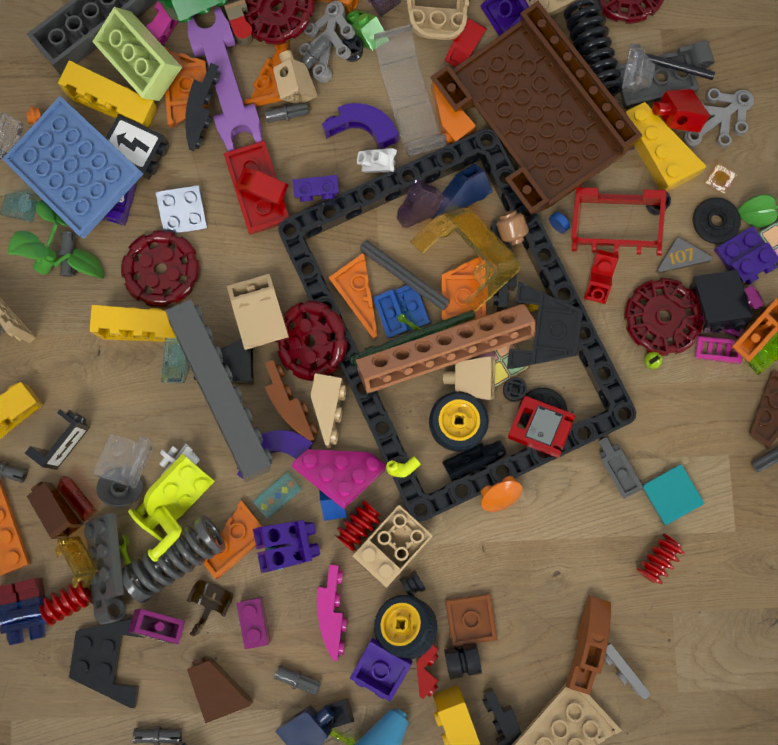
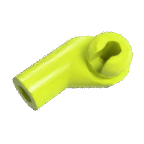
(400, 469)

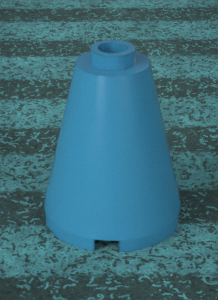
(387, 730)

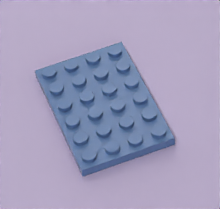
(72, 167)

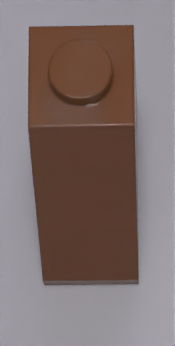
(53, 511)
(216, 690)

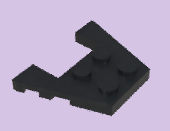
(555, 333)
(97, 658)

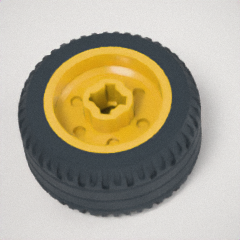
(458, 406)
(405, 626)

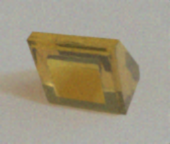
(721, 177)

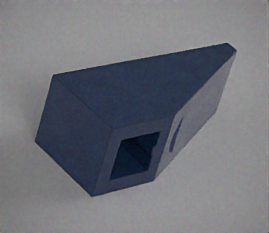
(464, 190)

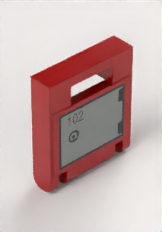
(546, 427)

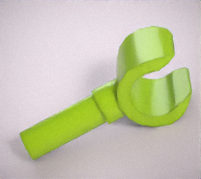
(123, 549)

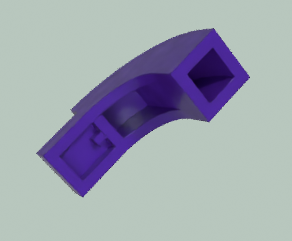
(366, 118)
(285, 442)

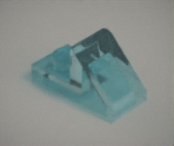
(19, 206)
(174, 363)

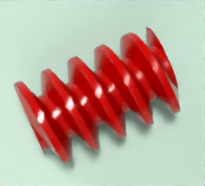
(358, 525)
(661, 559)
(65, 604)

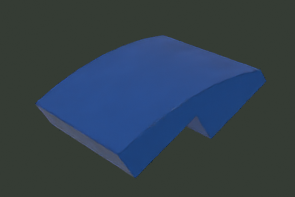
(397, 302)

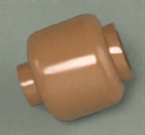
(512, 227)

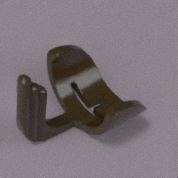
(208, 589)

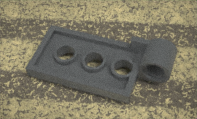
(697, 55)
(107, 583)

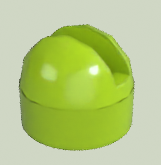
(655, 365)

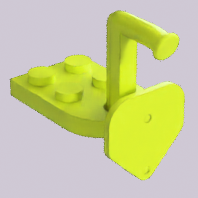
(169, 500)

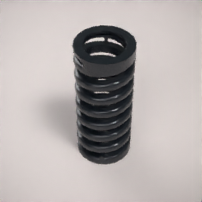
(595, 42)

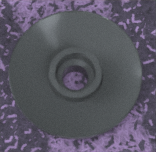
(108, 493)

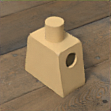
(293, 80)
(474, 377)

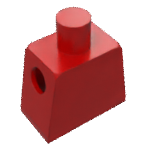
(681, 110)

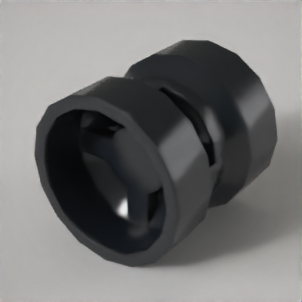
(514, 389)

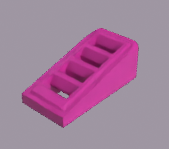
(720, 341)

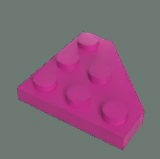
(339, 473)

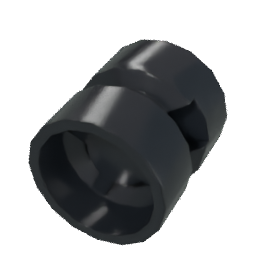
(463, 661)

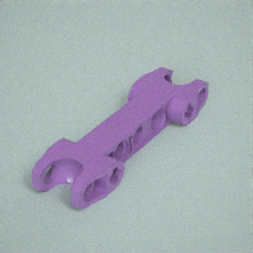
(213, 44)

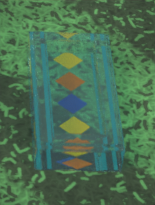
(277, 495)

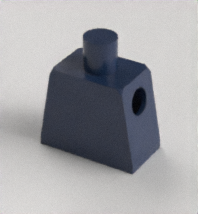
(306, 727)

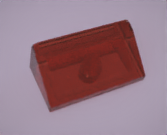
(76, 498)

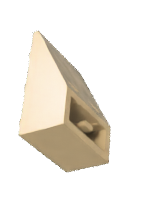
(257, 311)
(326, 398)
(392, 546)

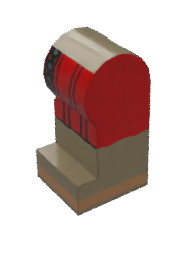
(241, 29)

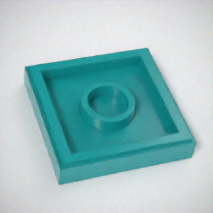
(672, 494)

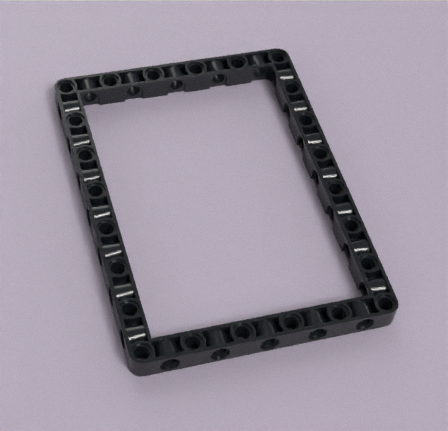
(551, 273)

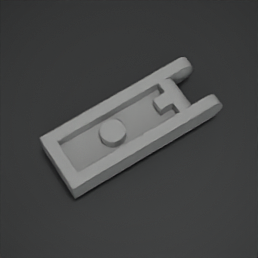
(624, 672)

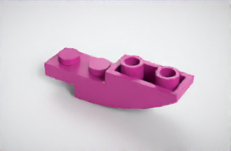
(331, 621)

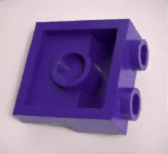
(316, 186)
(748, 255)
(380, 671)

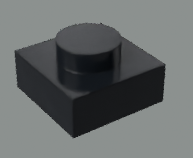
(342, 713)

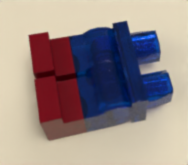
(21, 610)

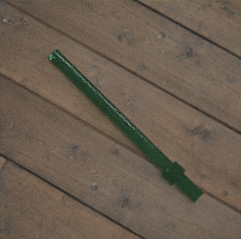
(445, 324)

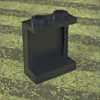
(722, 301)

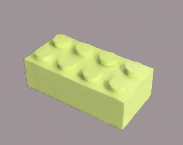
(136, 54)

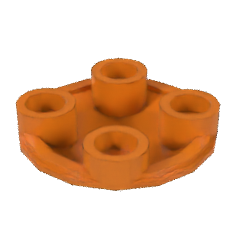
(501, 495)

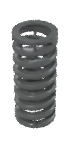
(146, 570)

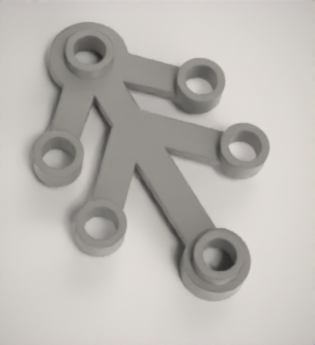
(331, 19)
(723, 116)

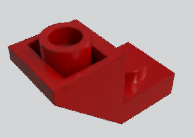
(466, 43)
(262, 185)
(600, 276)
(426, 679)

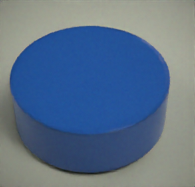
(559, 222)

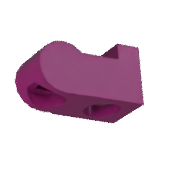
(162, 25)

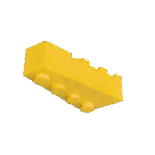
(105, 95)
(663, 151)
(130, 324)
(16, 406)
(454, 717)

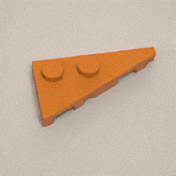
(265, 85)
(354, 288)

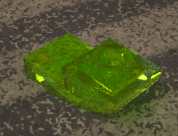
(765, 356)

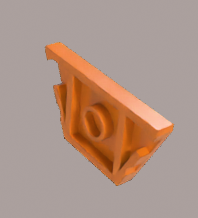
(179, 90)
(457, 287)

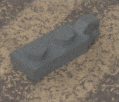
(619, 468)

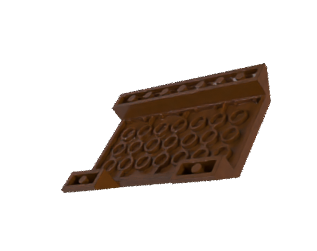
(542, 107)

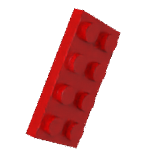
(256, 212)

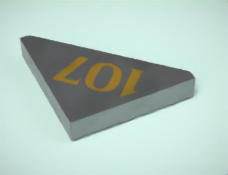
(682, 256)

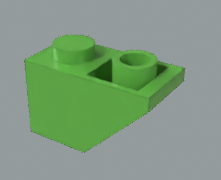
(365, 27)

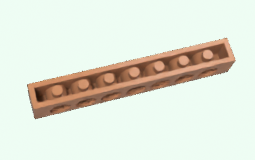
(445, 348)

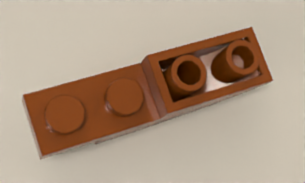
(291, 411)
(592, 645)

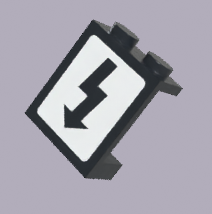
(138, 144)
(65, 443)

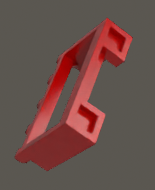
(592, 195)

